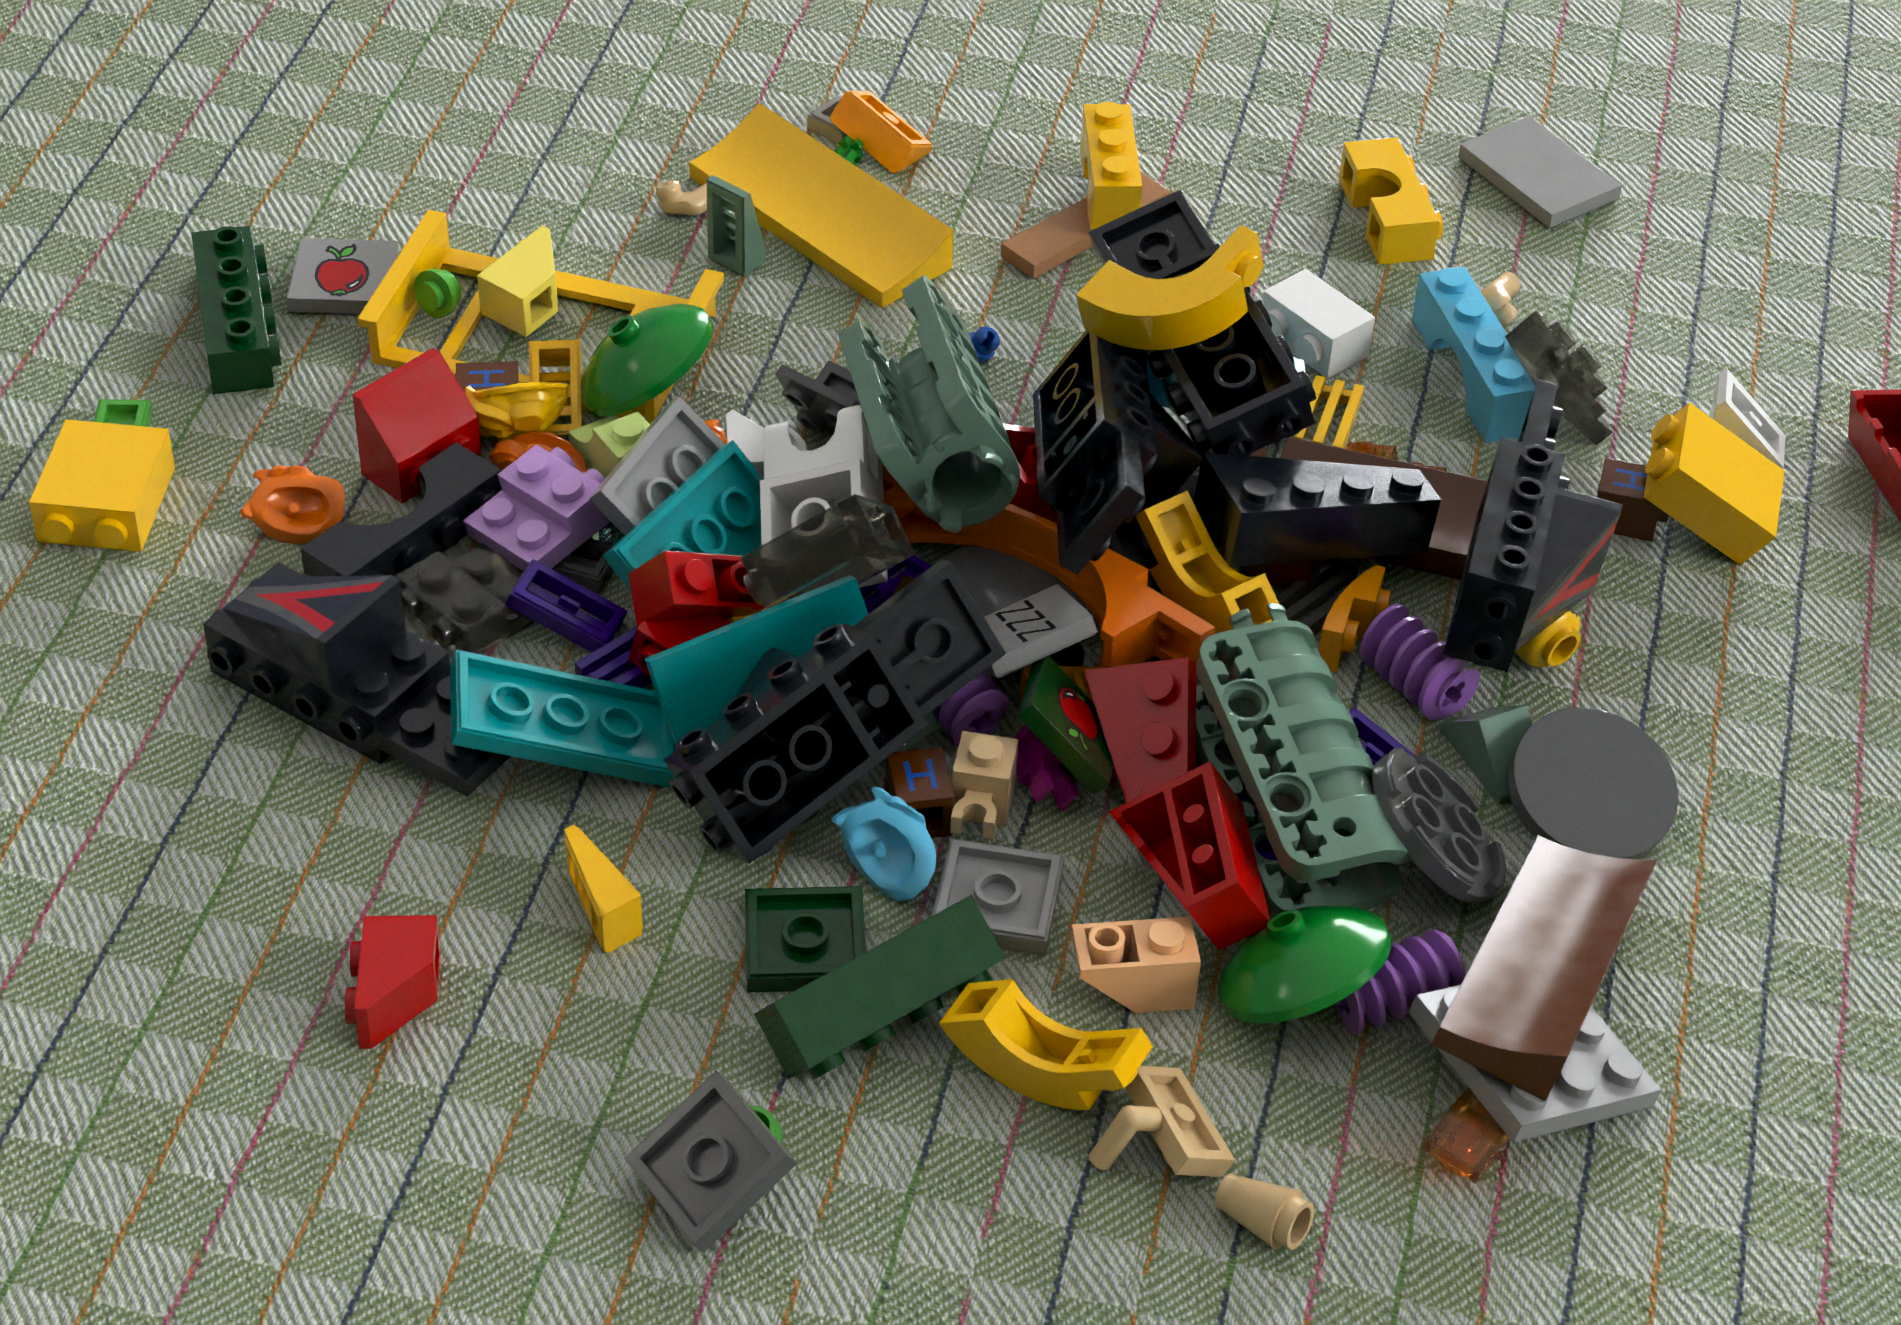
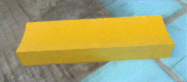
(829, 207)

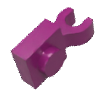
(1042, 771)

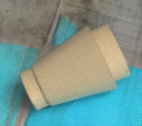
(1267, 1210)

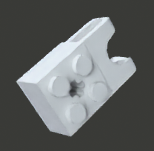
(809, 482)

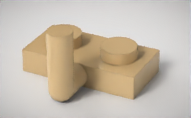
(1176, 1120)

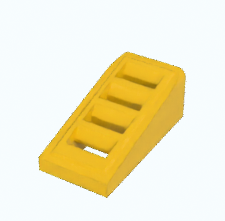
(556, 354)
(604, 892)

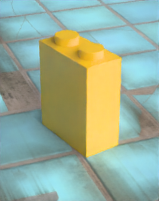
(1714, 483)
(102, 485)

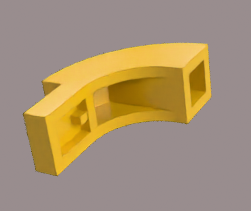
(1194, 571)
(1036, 1054)

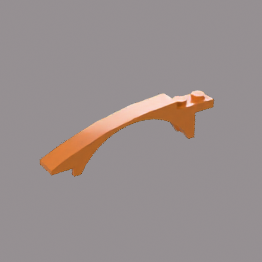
(1129, 614)

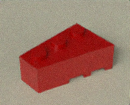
(1877, 438)
(1202, 851)

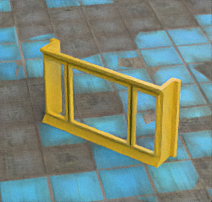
(395, 302)

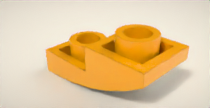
(1352, 615)

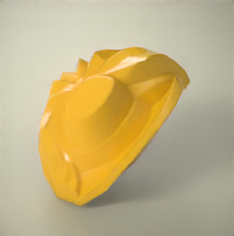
(517, 407)

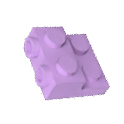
(540, 510)

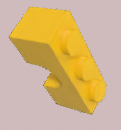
(1109, 162)
(1400, 215)

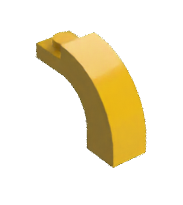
(1174, 310)

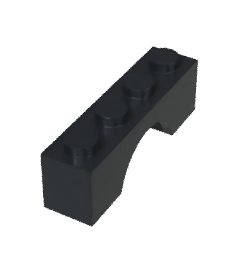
(451, 490)

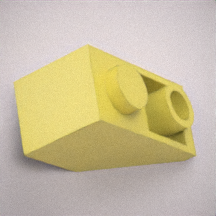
(521, 285)

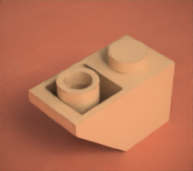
(1140, 962)

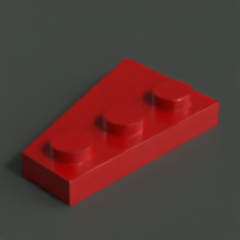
(1147, 720)

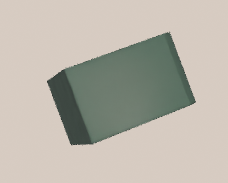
(1488, 743)

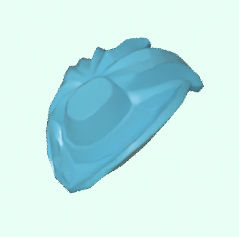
(888, 844)

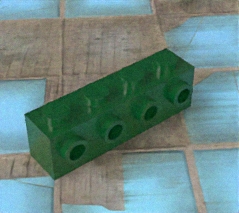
(235, 309)
(878, 988)

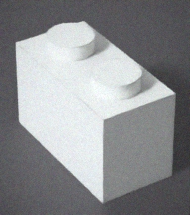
(1319, 323)

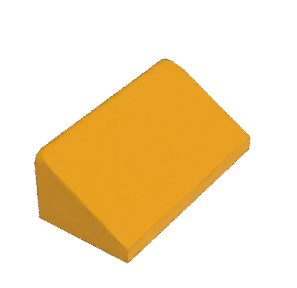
(880, 129)

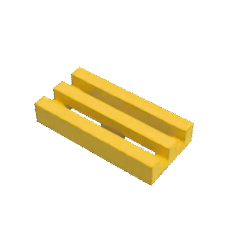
(1334, 396)

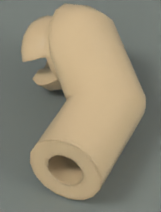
(678, 202)
(1499, 294)

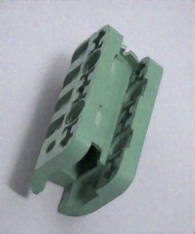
(934, 414)
(1297, 765)

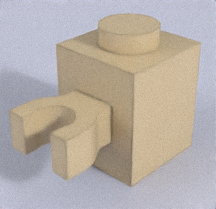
(983, 781)

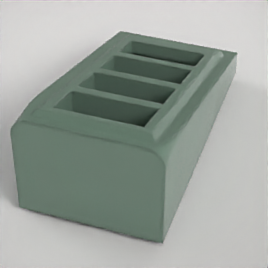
(732, 236)

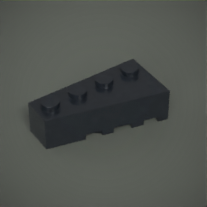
(1312, 509)

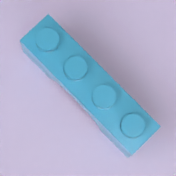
(1456, 314)

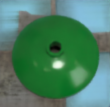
(644, 357)
(1303, 963)

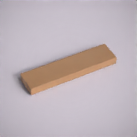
(1062, 235)

